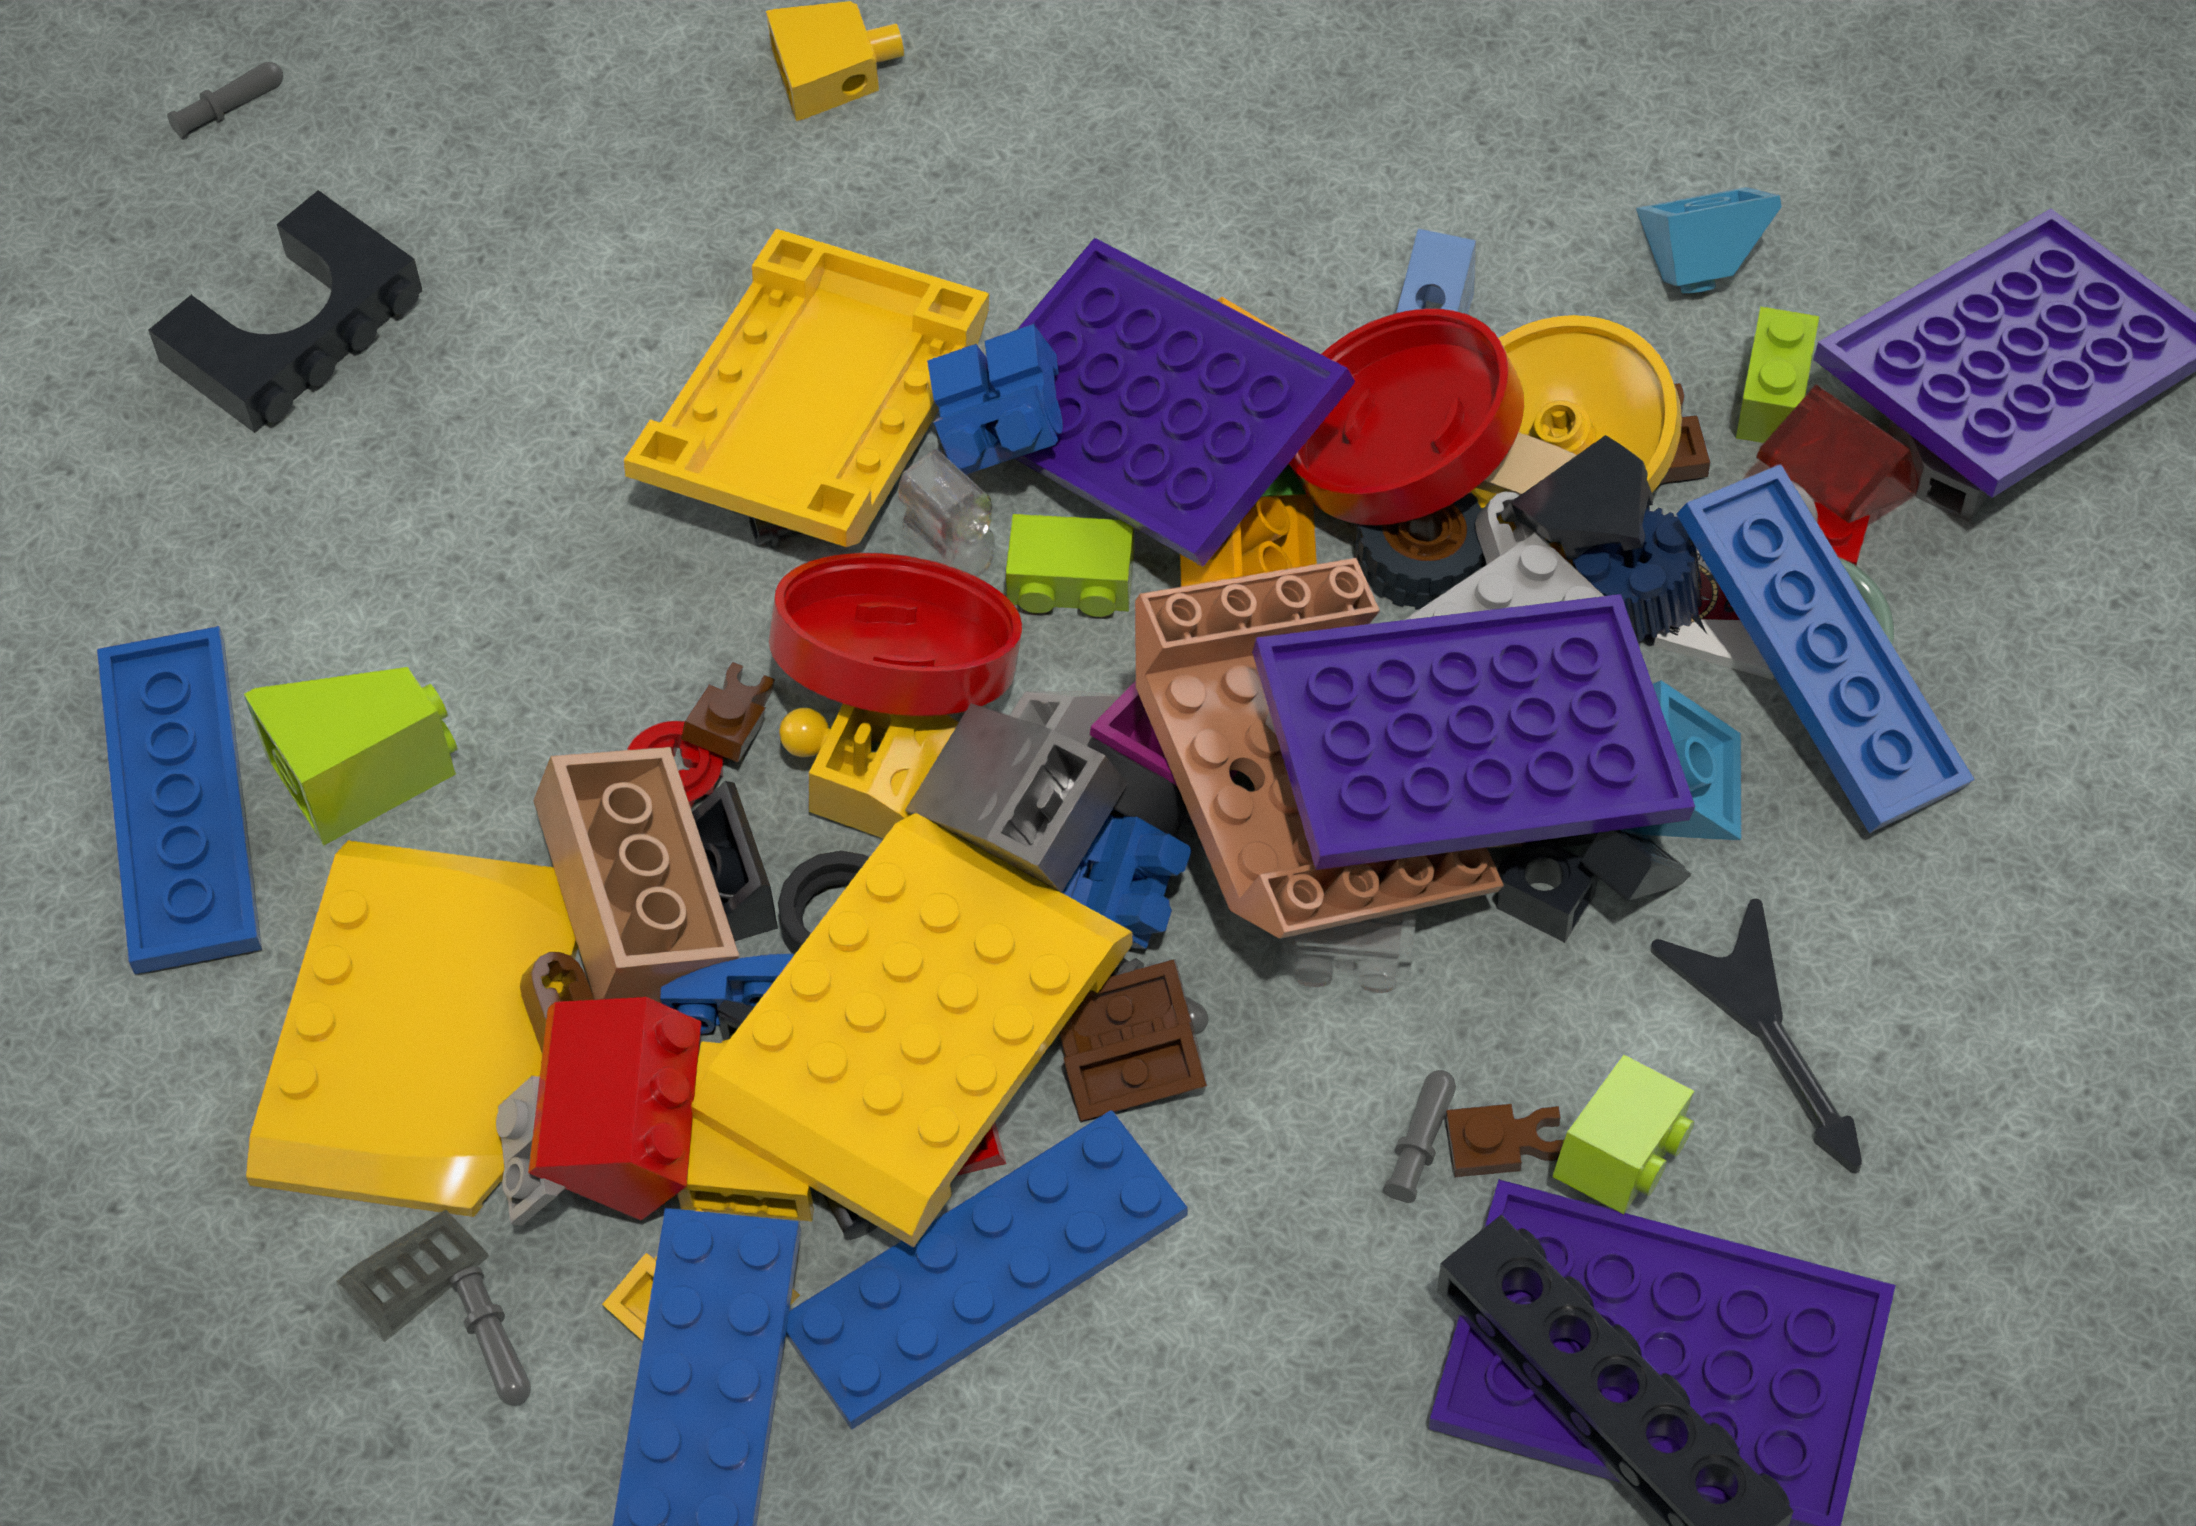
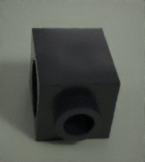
(1552, 910)

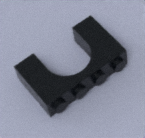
(264, 373)

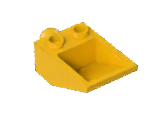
(862, 785)

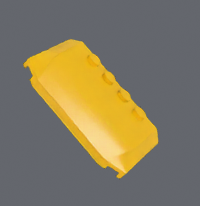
(408, 1029)

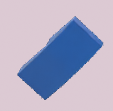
(734, 980)

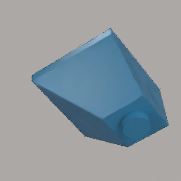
(1706, 234)
(1712, 767)

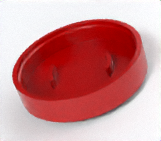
(1420, 423)
(895, 634)

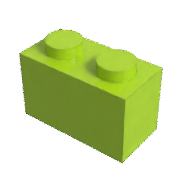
(1776, 371)
(1070, 564)
(1625, 1134)

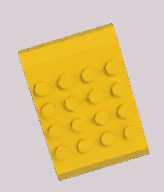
(811, 390)
(907, 1024)

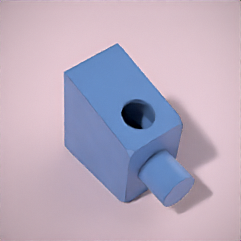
(1439, 272)

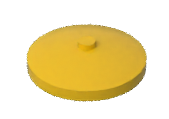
(1590, 382)

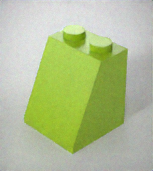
(353, 744)

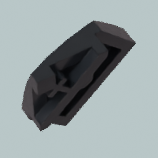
(1590, 500)

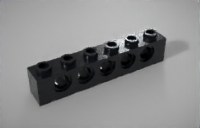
(1570, 1384)

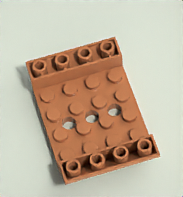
(1211, 719)

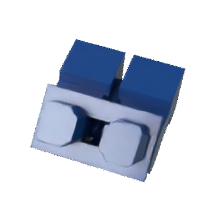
(998, 402)
(1129, 875)

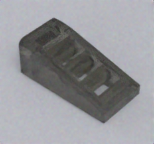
(408, 1302)

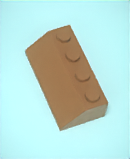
(631, 870)

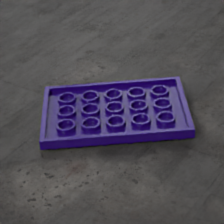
(2017, 351)
(1172, 400)
(1470, 731)
(1751, 1335)

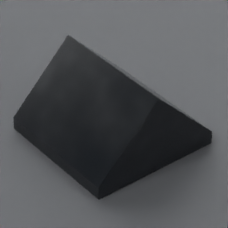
(735, 863)

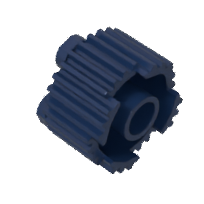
(1656, 581)

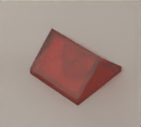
(1840, 457)

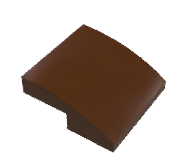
(1132, 1042)

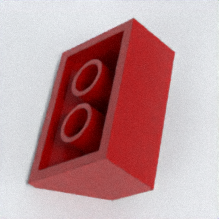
(616, 1101)

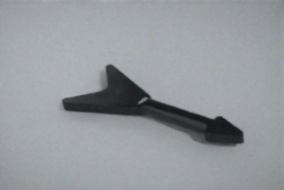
(1748, 992)

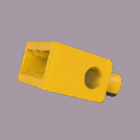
(828, 54)

